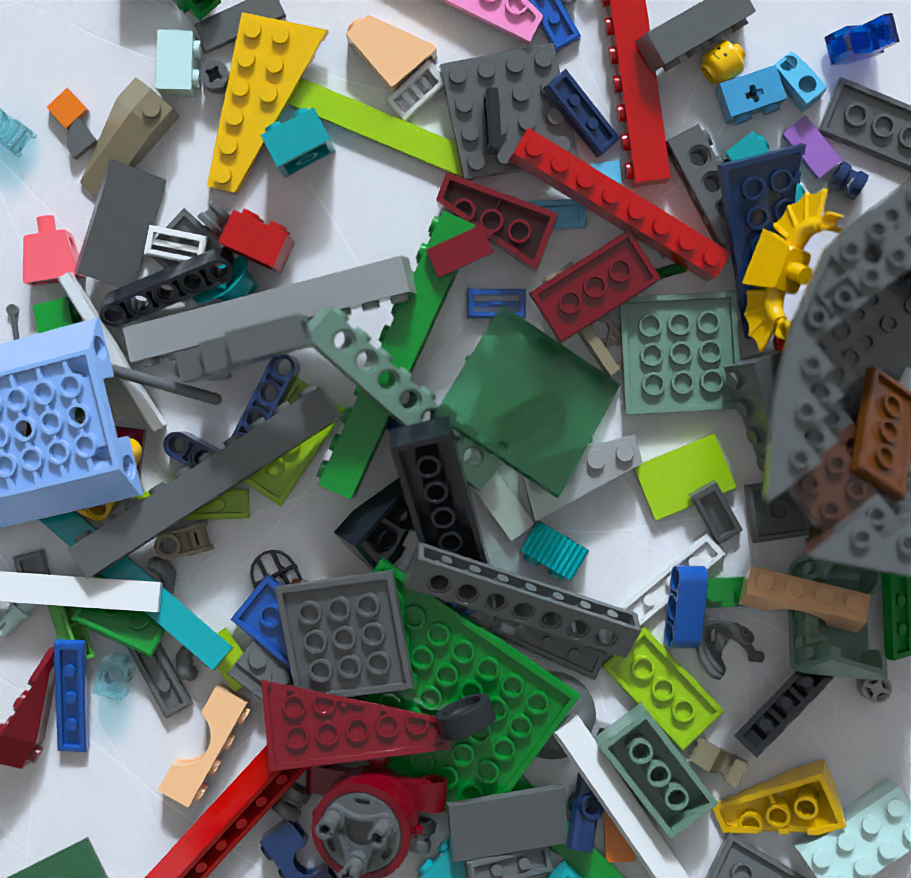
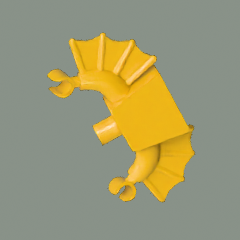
(782, 265)

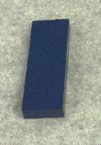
(581, 113)

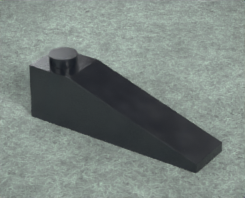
(378, 527)

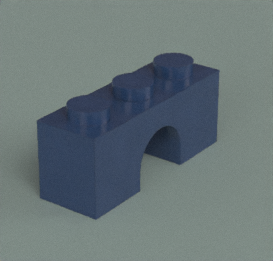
(282, 844)

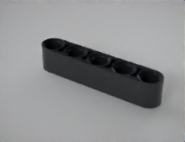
(160, 298)

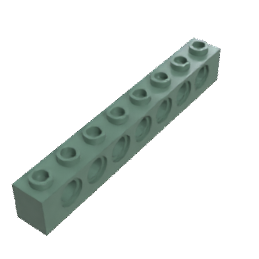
(324, 328)

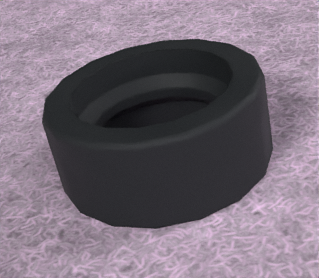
(465, 717)

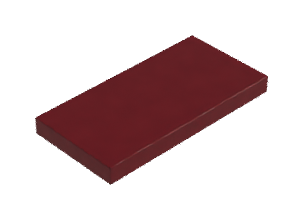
(594, 286)

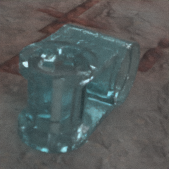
(14, 134)

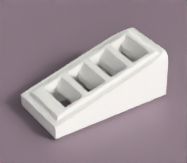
(429, 67)

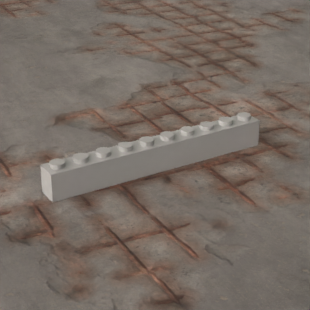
(345, 289)

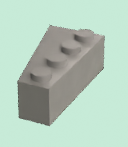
(595, 468)

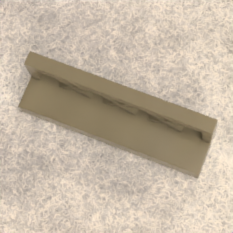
(593, 342)

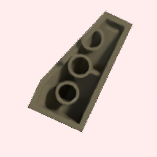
(130, 131)

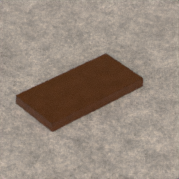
(883, 434)

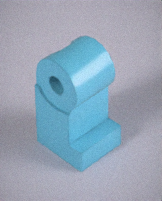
(800, 81)

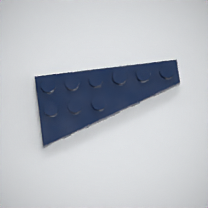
(754, 198)

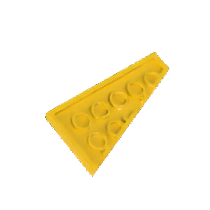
(261, 82)

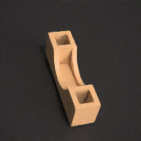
(832, 604)
(186, 776)

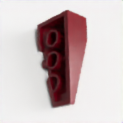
(27, 728)

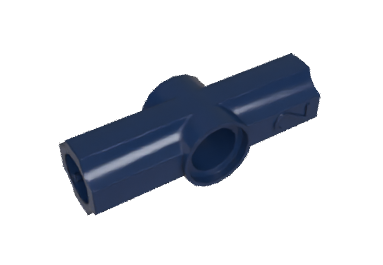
(583, 821)

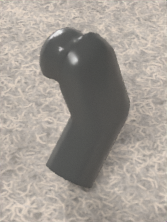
(165, 571)
(185, 666)

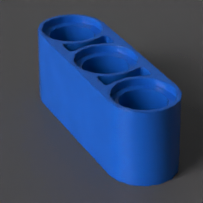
(686, 606)

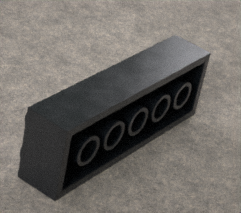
(437, 488)

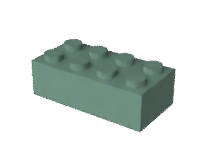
(656, 770)

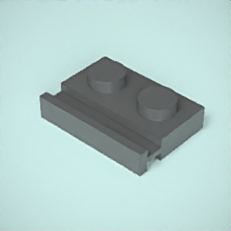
(259, 664)

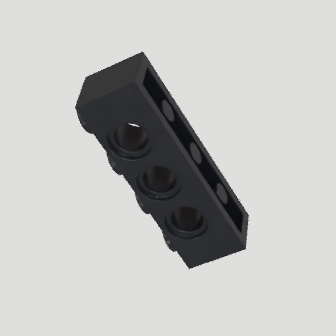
(781, 711)

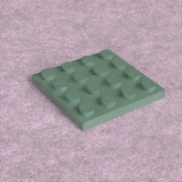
(678, 352)

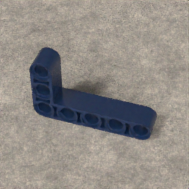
(258, 402)

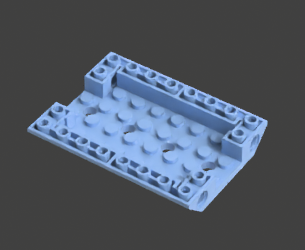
(62, 461)

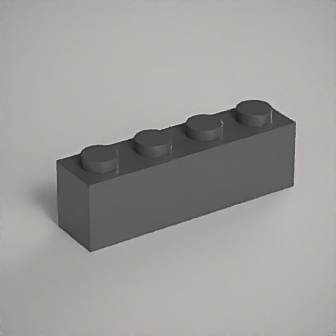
(690, 30)

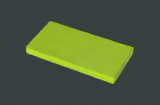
(282, 475)
(665, 689)

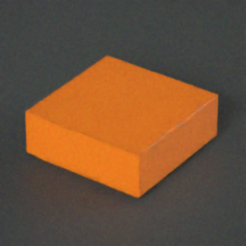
(67, 108)

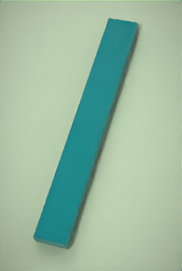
(173, 614)

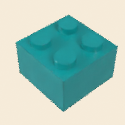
(297, 141)

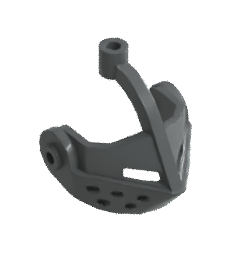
(710, 652)

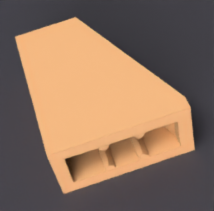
(389, 50)

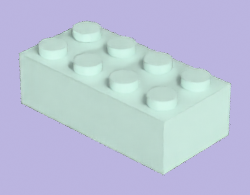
(873, 838)

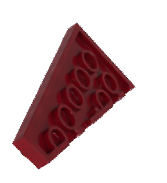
(327, 729)

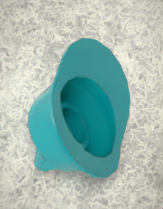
(239, 285)

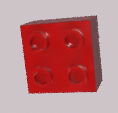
(257, 241)

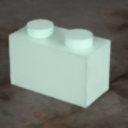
(177, 63)

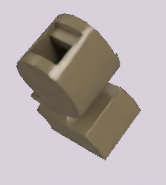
(719, 761)

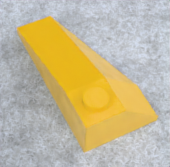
(790, 802)

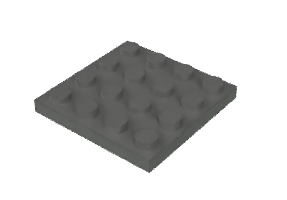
(522, 105)
(346, 634)

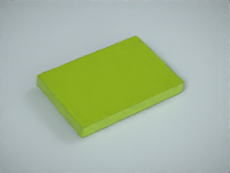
(675, 474)

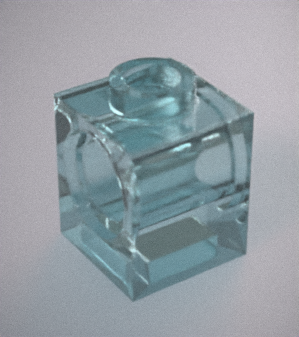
(106, 685)

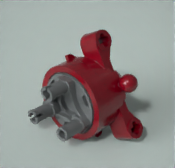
(369, 815)

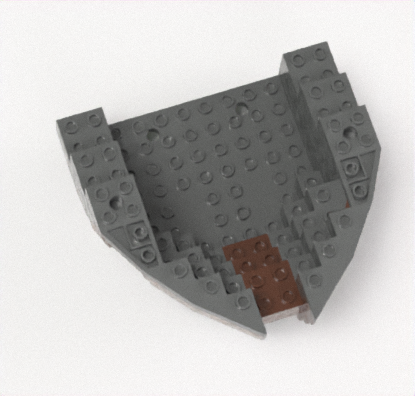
(846, 322)

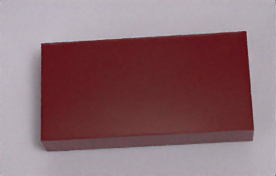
(460, 251)

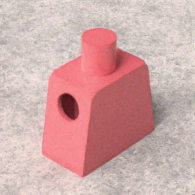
(48, 253)

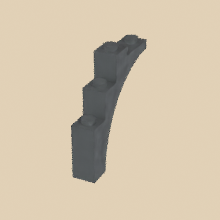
(242, 347)

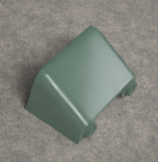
(829, 650)

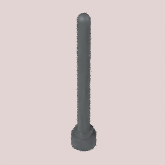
(166, 385)

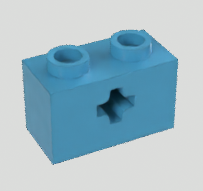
(763, 83)

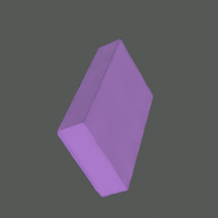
(819, 154)

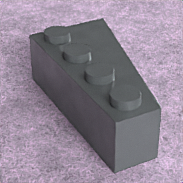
(752, 387)

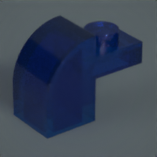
(862, 41)

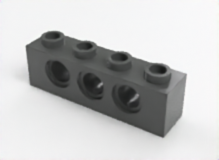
(692, 176)

